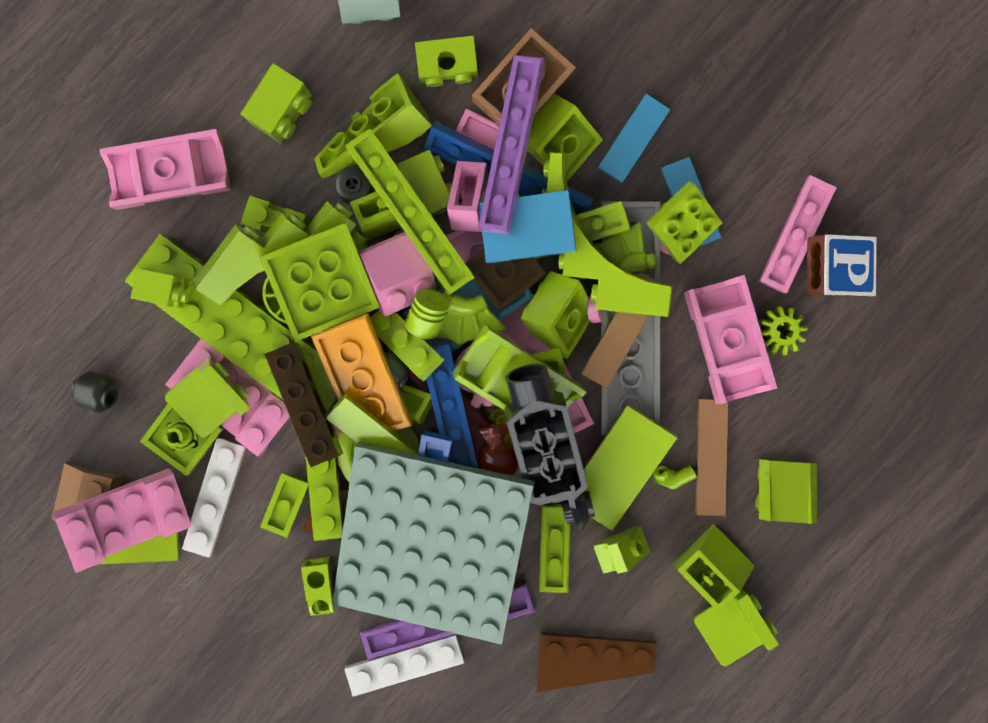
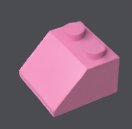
(396, 272)

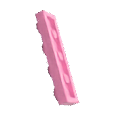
(793, 239)

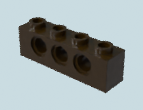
(304, 404)

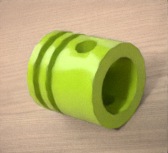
(427, 314)

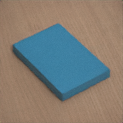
(539, 228)

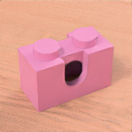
(470, 186)

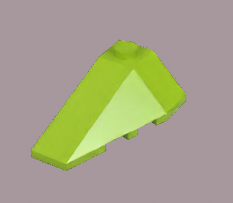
(392, 116)

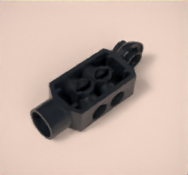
(546, 443)

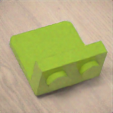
(207, 397)
(736, 628)

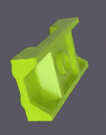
(493, 357)

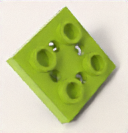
(680, 219)
(179, 437)

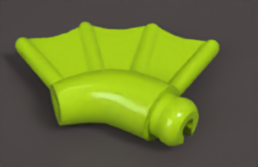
(628, 250)
(467, 318)

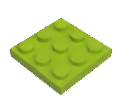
(319, 281)

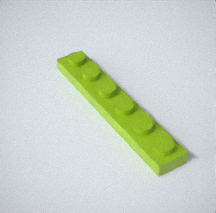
(409, 211)

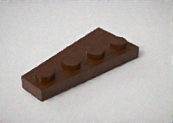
(590, 659)

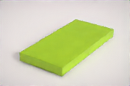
(625, 463)

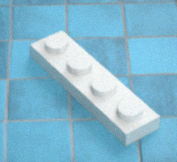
(214, 497)
(403, 665)

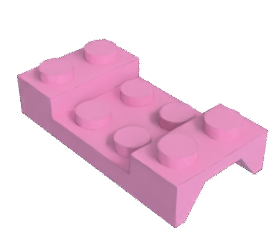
(166, 168)
(731, 339)
(266, 412)
(121, 519)

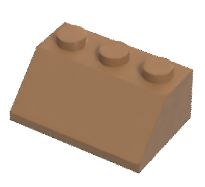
(492, 92)

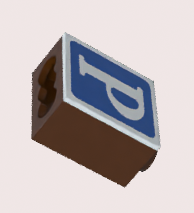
(841, 266)

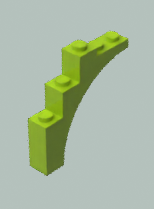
(239, 253)
(616, 287)

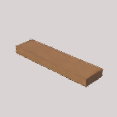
(614, 345)
(711, 458)

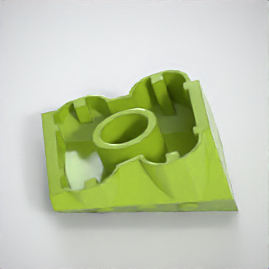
(787, 491)

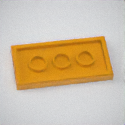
(361, 370)

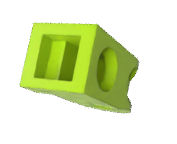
(318, 585)

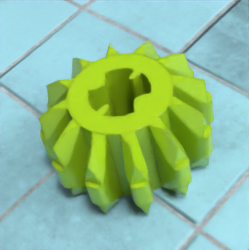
(791, 326)

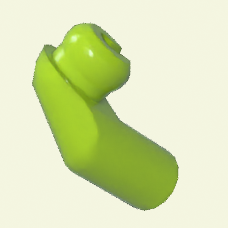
(671, 478)

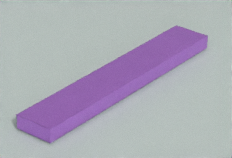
(511, 145)
(403, 635)

